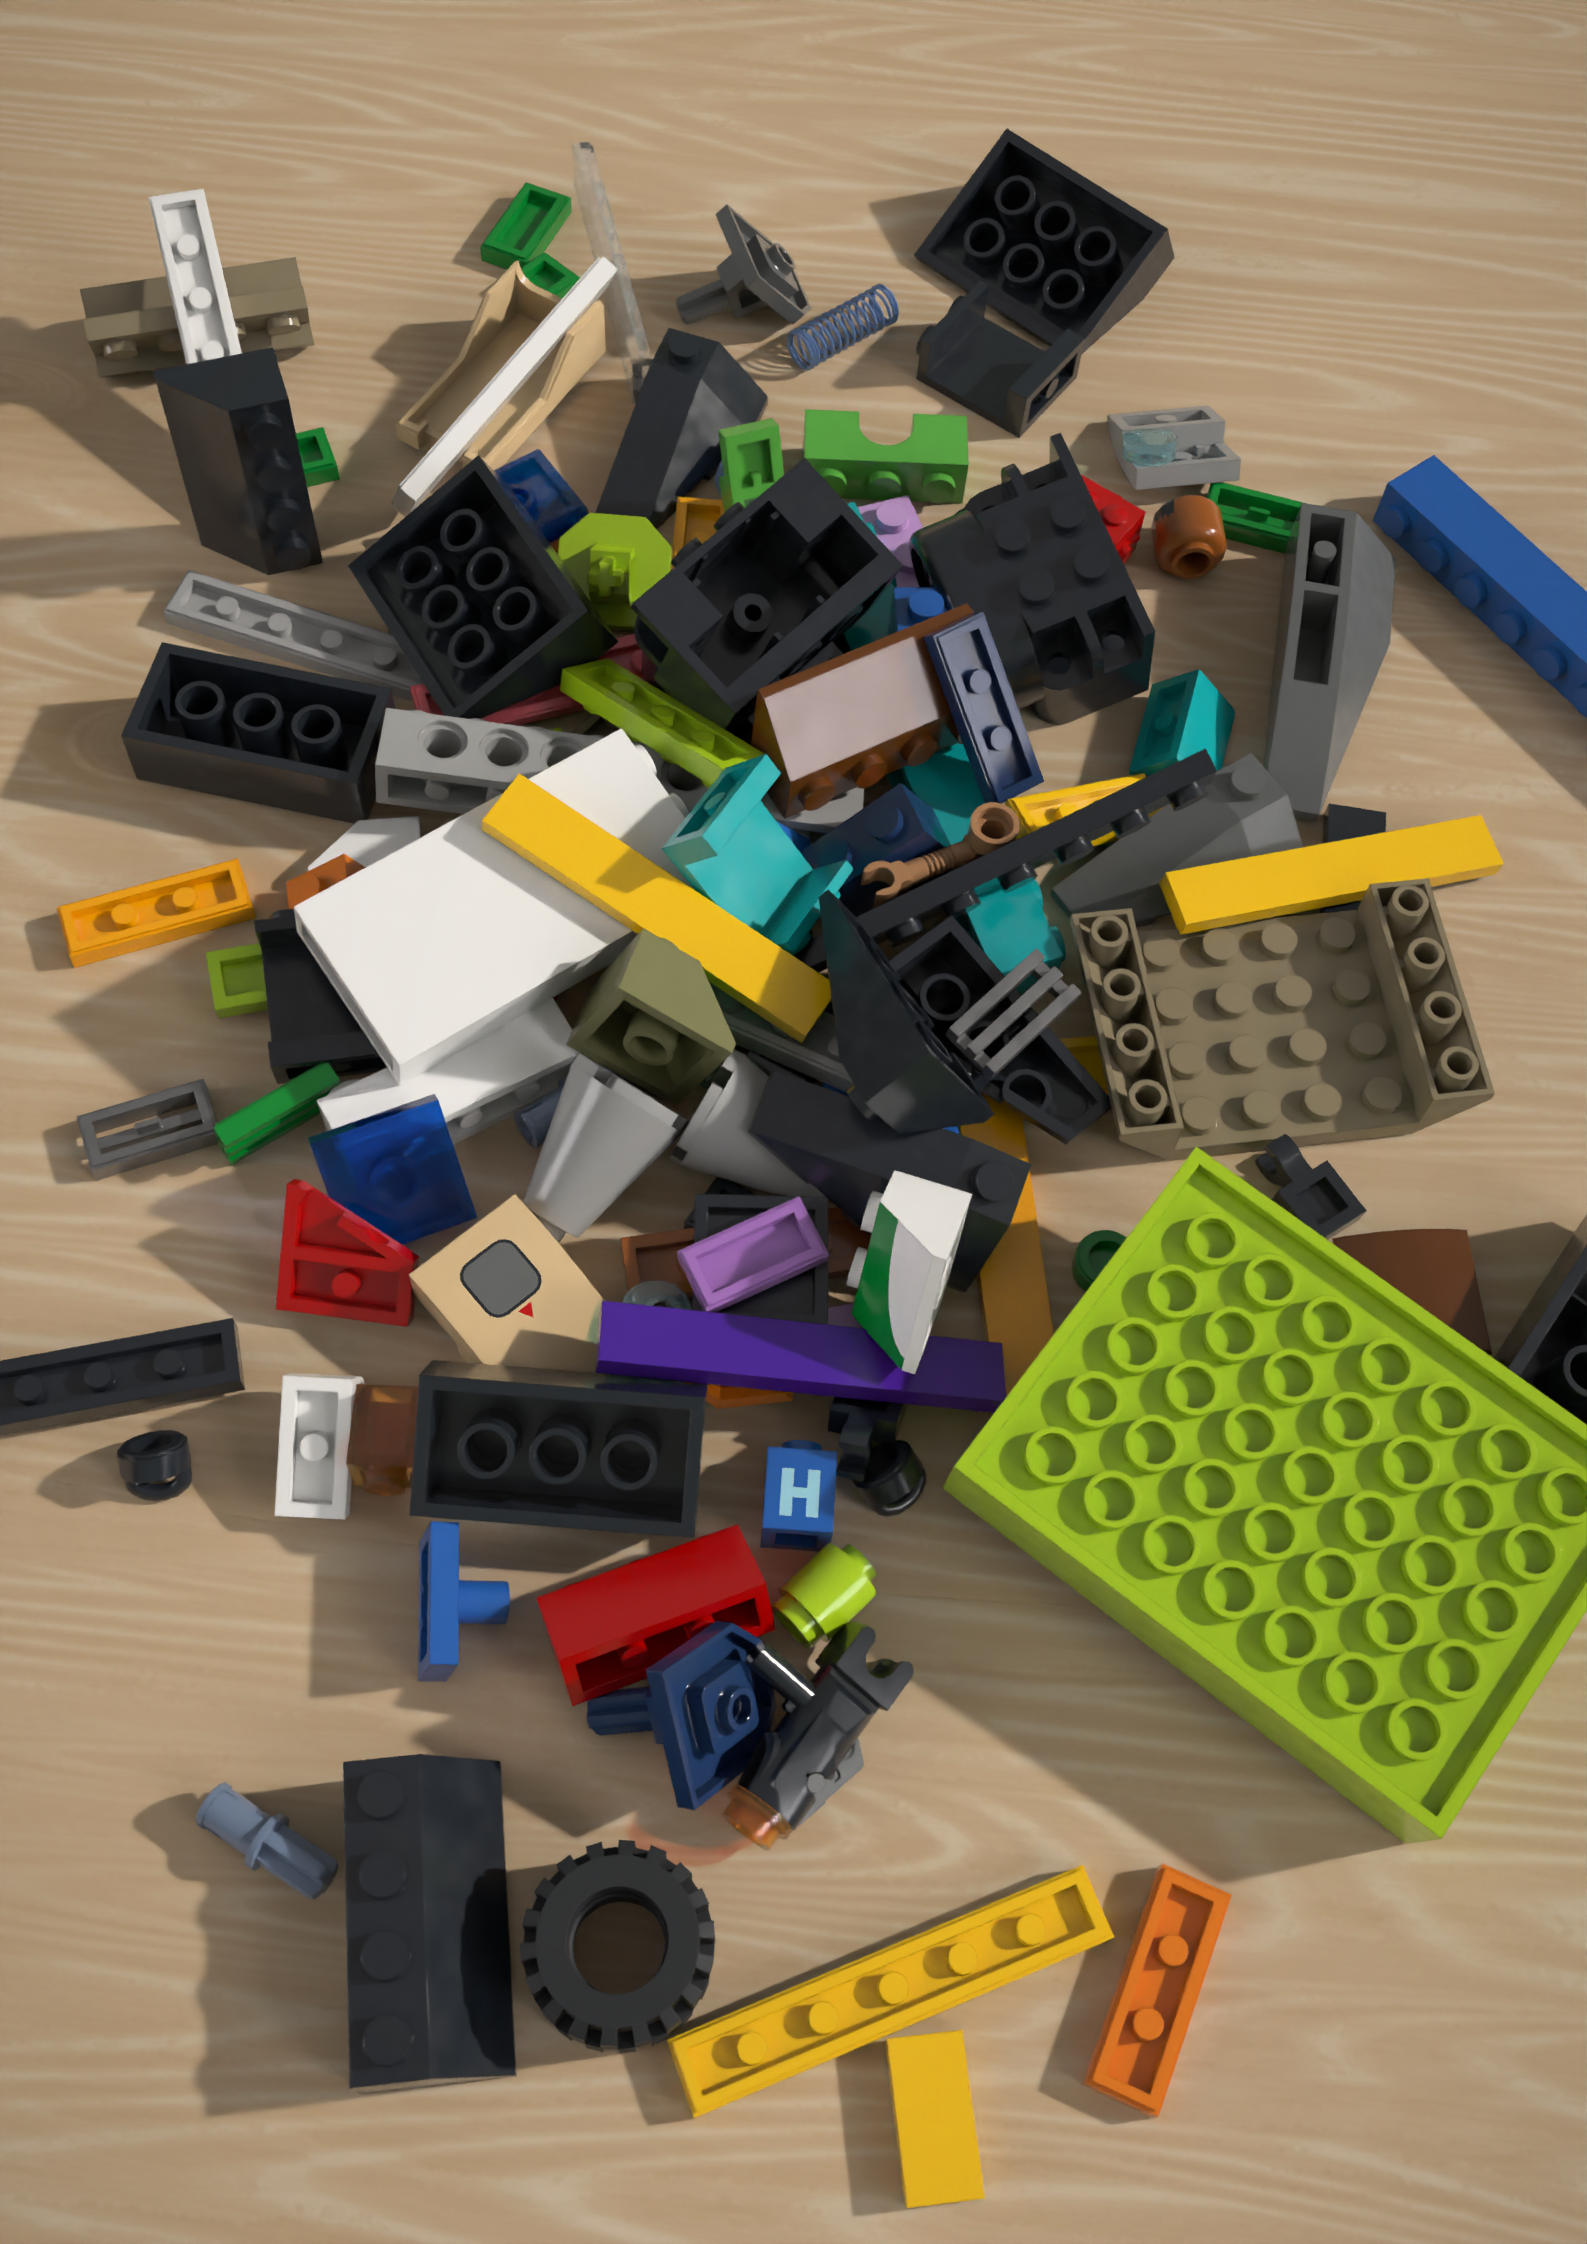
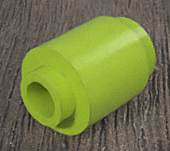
(825, 1594)

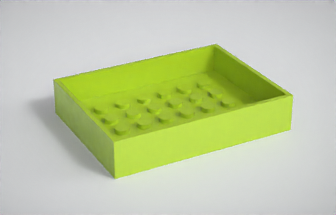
(1299, 1496)

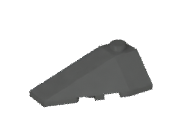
(1237, 819)

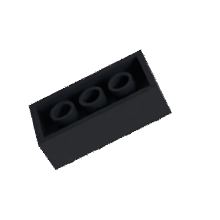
(258, 733)
(558, 1448)

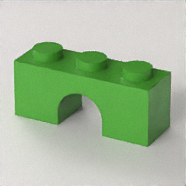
(924, 466)

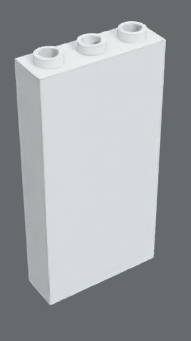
(470, 932)

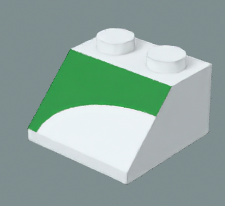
(906, 1263)

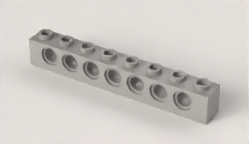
(466, 762)

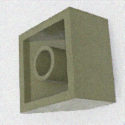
(654, 1020)

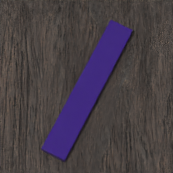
(793, 1357)

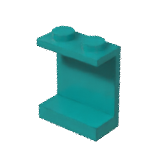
(747, 862)

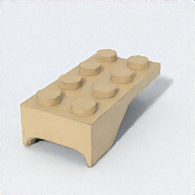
(502, 324)

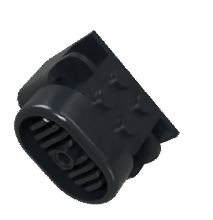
(1047, 586)
(759, 596)

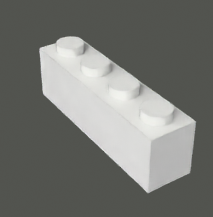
(474, 1085)

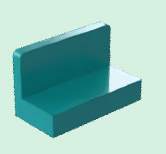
(1180, 720)

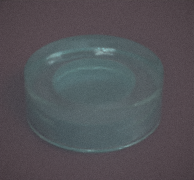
(1149, 446)

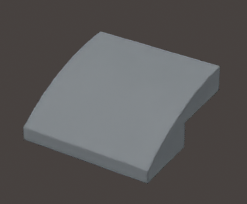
(1199, 447)

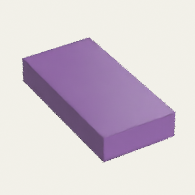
(752, 1256)

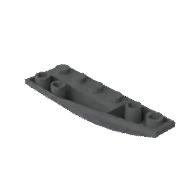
(1326, 648)

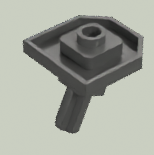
(750, 278)

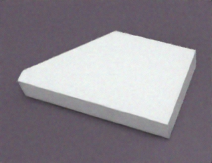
(372, 840)

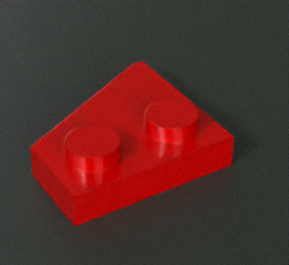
(341, 1263)

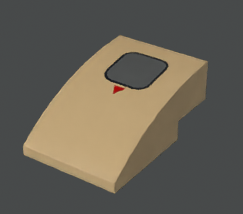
(512, 1295)

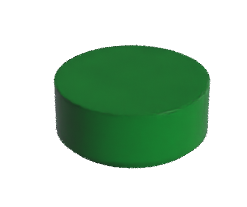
(1094, 1254)

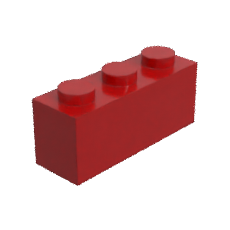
(636, 1614)

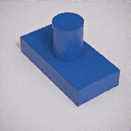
(450, 1602)

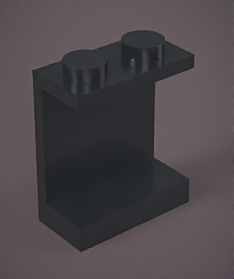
(993, 368)
(305, 1010)

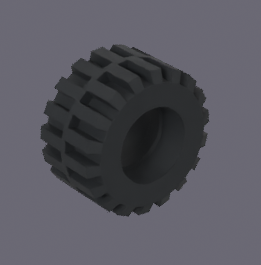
(576, 1891)

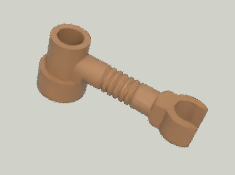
(989, 828)

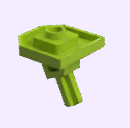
(615, 562)

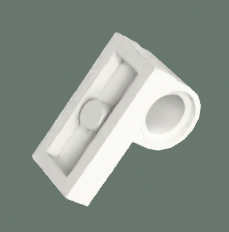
(315, 1446)

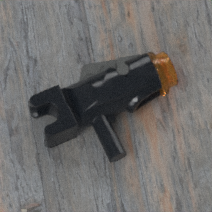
(817, 1739)

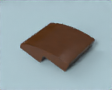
(1430, 1269)

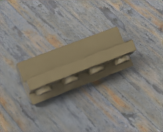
(137, 330)

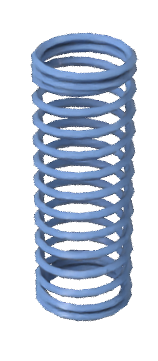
(812, 344)

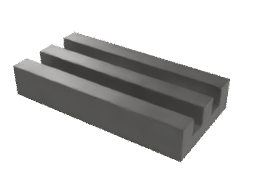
(1047, 979)
(150, 1139)

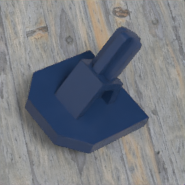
(701, 1709)

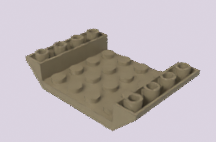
(1281, 1026)

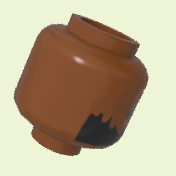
(1188, 536)

